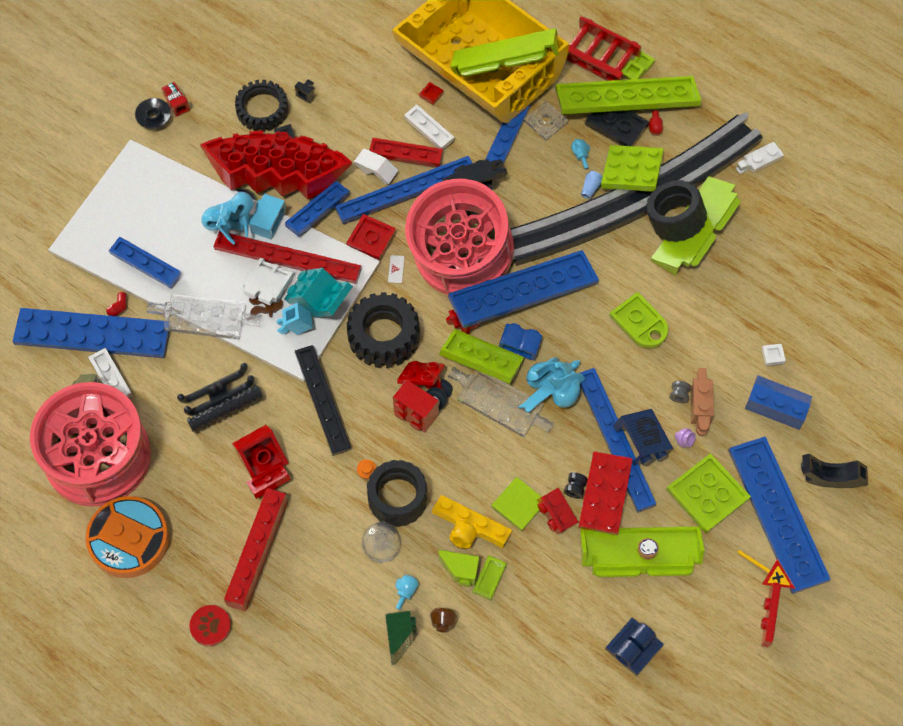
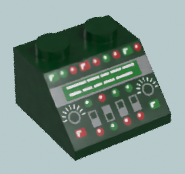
(400, 633)

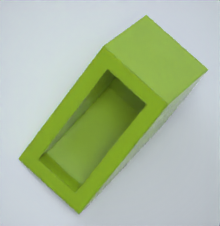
(460, 567)

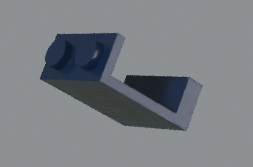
(646, 435)

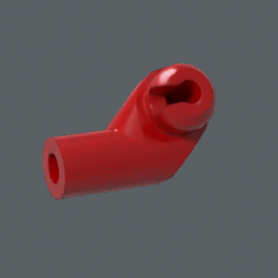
(119, 306)

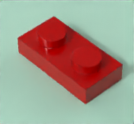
(269, 479)

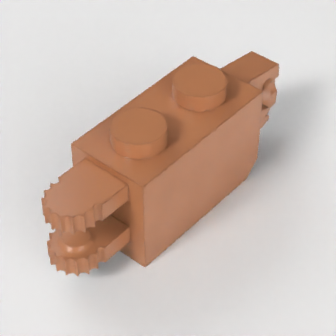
(702, 402)

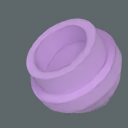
(685, 437)

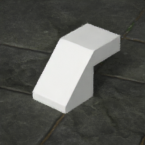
(373, 163)

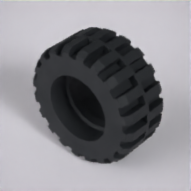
(378, 308)

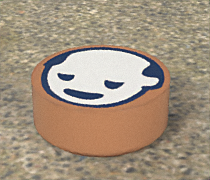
(648, 548)

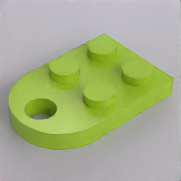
(640, 320)

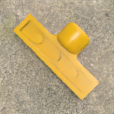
(469, 524)

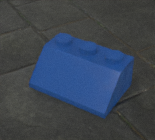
(778, 402)

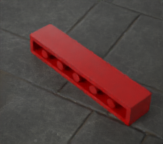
(255, 550)

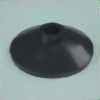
(152, 107)

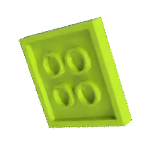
(632, 168)
(708, 493)

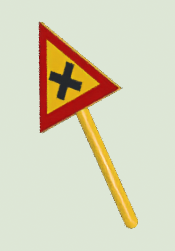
(776, 574)

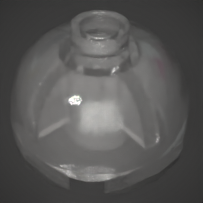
(381, 542)

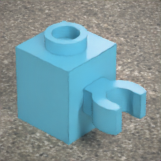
(295, 319)

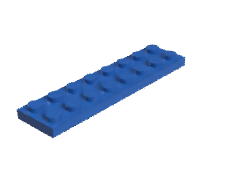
(522, 288)
(91, 333)
(779, 514)

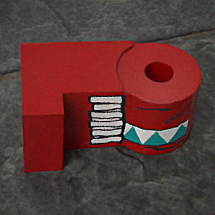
(175, 99)

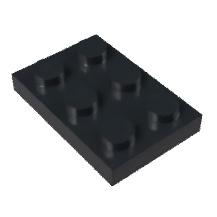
(620, 126)

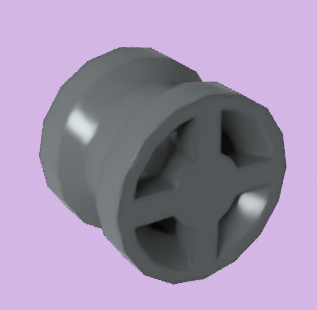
(680, 391)

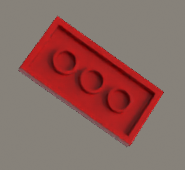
(605, 493)

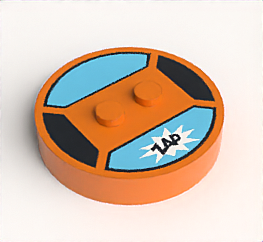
(127, 537)

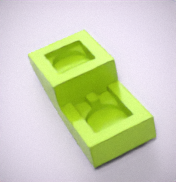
(638, 67)

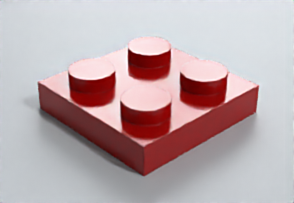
(371, 237)

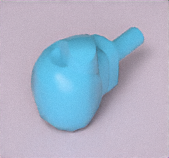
(580, 149)
(406, 587)

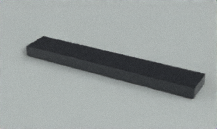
(322, 400)

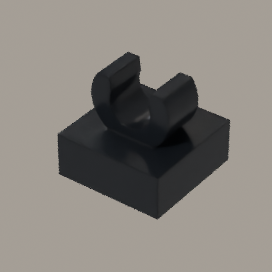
(305, 91)

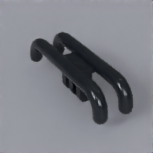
(217, 391)

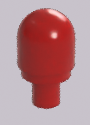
(655, 124)

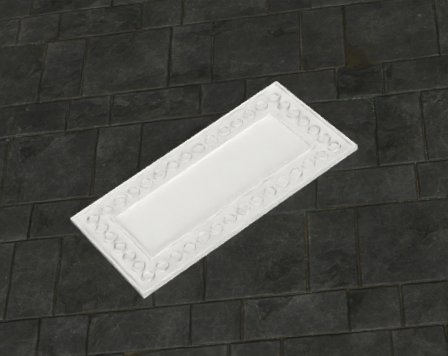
(160, 211)

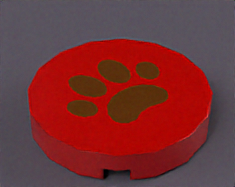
(210, 625)

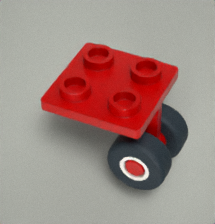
(428, 375)

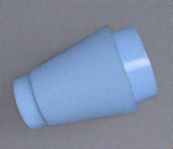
(591, 184)

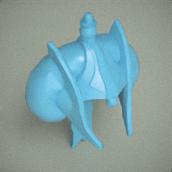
(229, 215)
(553, 379)

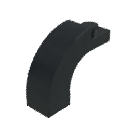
(834, 474)

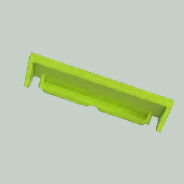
(504, 52)
(720, 205)
(619, 557)

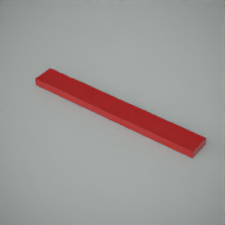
(287, 257)

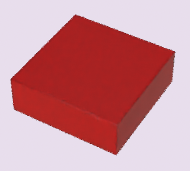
(431, 93)

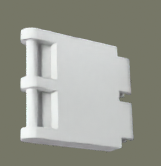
(266, 282)

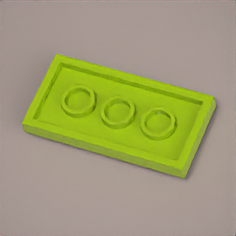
(481, 356)

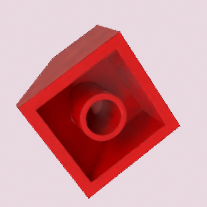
(259, 451)

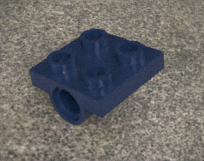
(634, 646)

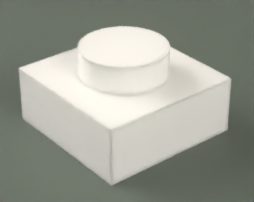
(773, 354)

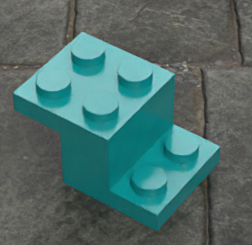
(318, 292)

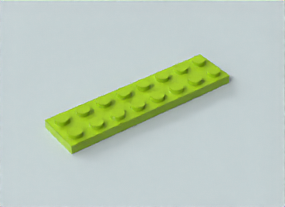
(627, 95)

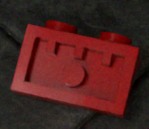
(556, 511)

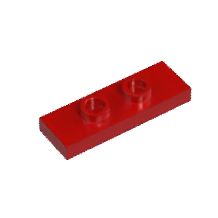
(769, 622)

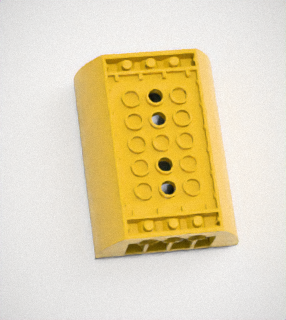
(438, 23)

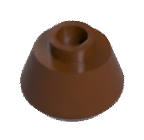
(443, 619)

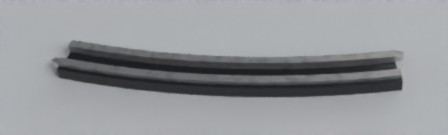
(623, 207)

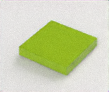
(517, 504)

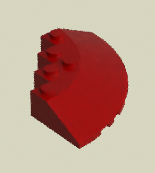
(275, 162)

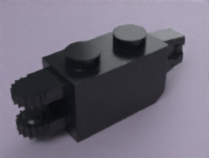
(480, 171)

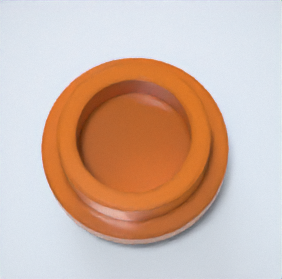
(365, 468)

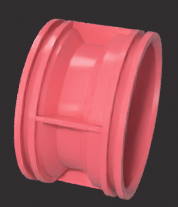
(452, 200)
(73, 412)

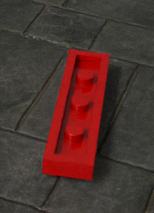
(407, 152)

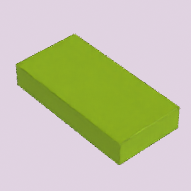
(489, 577)

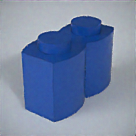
(521, 341)

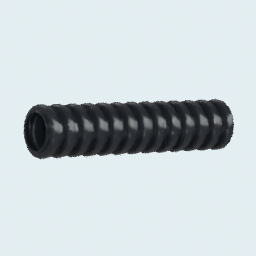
(225, 408)

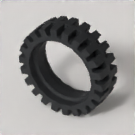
(257, 89)

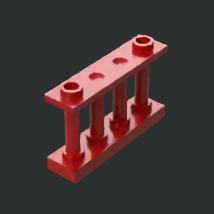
(599, 66)

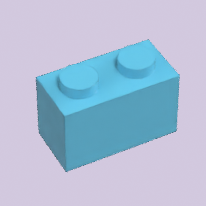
(267, 216)

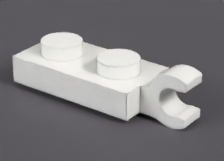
(760, 158)

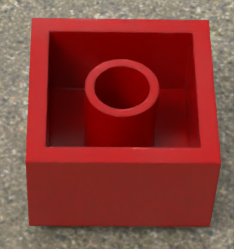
(415, 406)

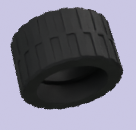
(683, 225)
(397, 471)

